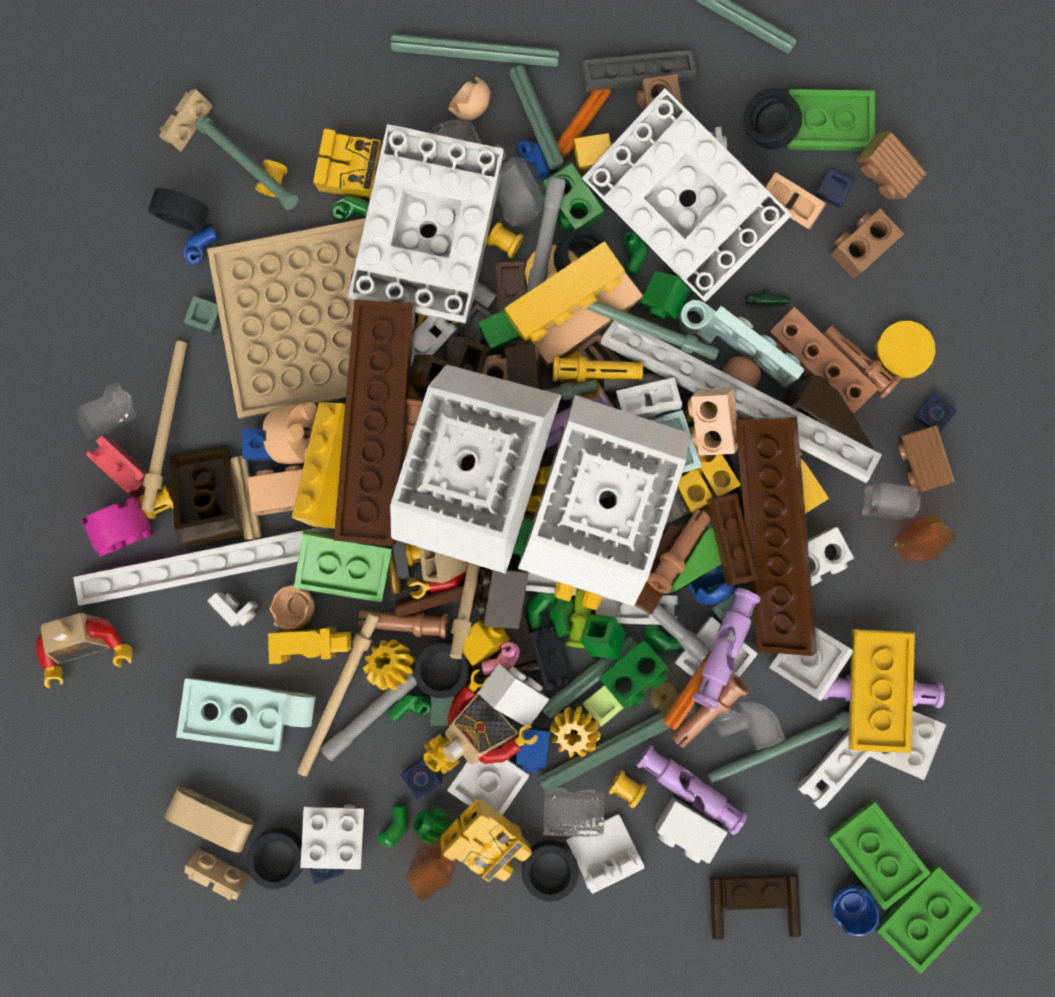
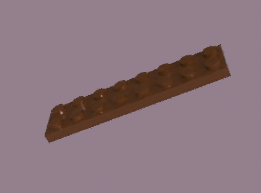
(374, 420)
(777, 534)

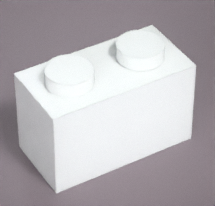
(514, 695)
(690, 830)

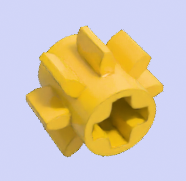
(434, 756)

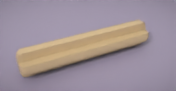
(249, 520)

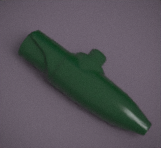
(767, 299)

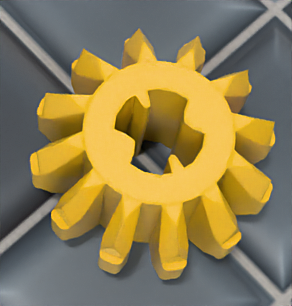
(388, 665)
(570, 721)

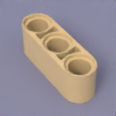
(209, 819)

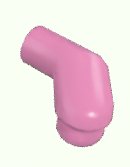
(507, 658)

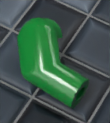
(350, 206)
(637, 252)
(536, 606)
(559, 614)
(659, 640)
(394, 833)

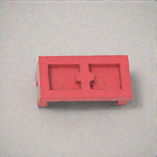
(119, 465)

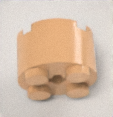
(289, 432)

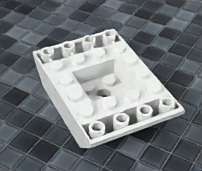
(675, 153)
(420, 183)
(482, 509)
(597, 546)

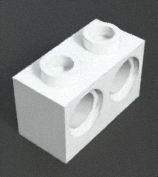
(650, 399)
(817, 558)

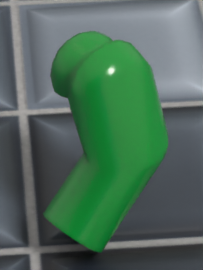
(410, 703)

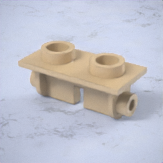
(181, 127)
(205, 868)

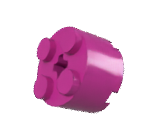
(116, 524)

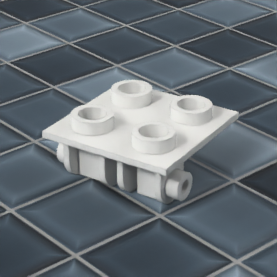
(924, 743)
(332, 837)
(607, 857)

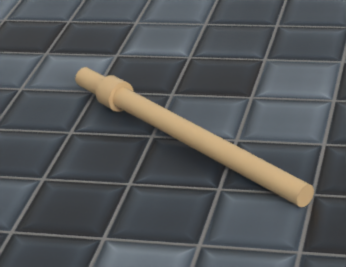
(153, 479)
(461, 625)
(360, 644)

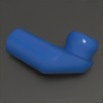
(533, 154)
(196, 245)

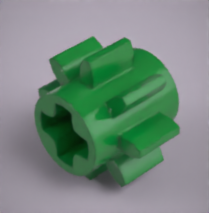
(431, 825)

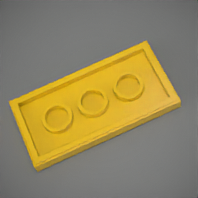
(881, 691)

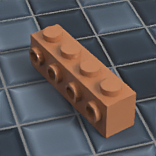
(820, 357)

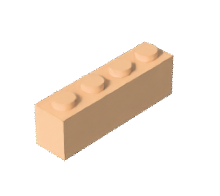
(585, 324)
(274, 491)

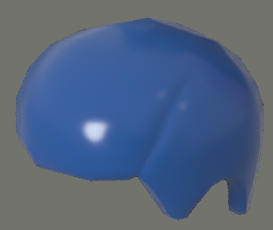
(711, 587)
(855, 910)

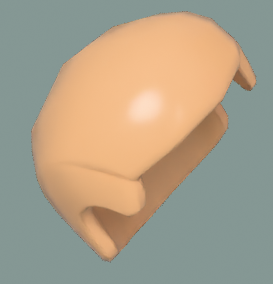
(471, 100)
(292, 608)

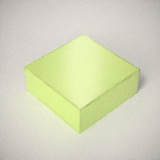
(602, 705)

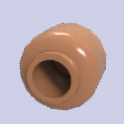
(743, 369)

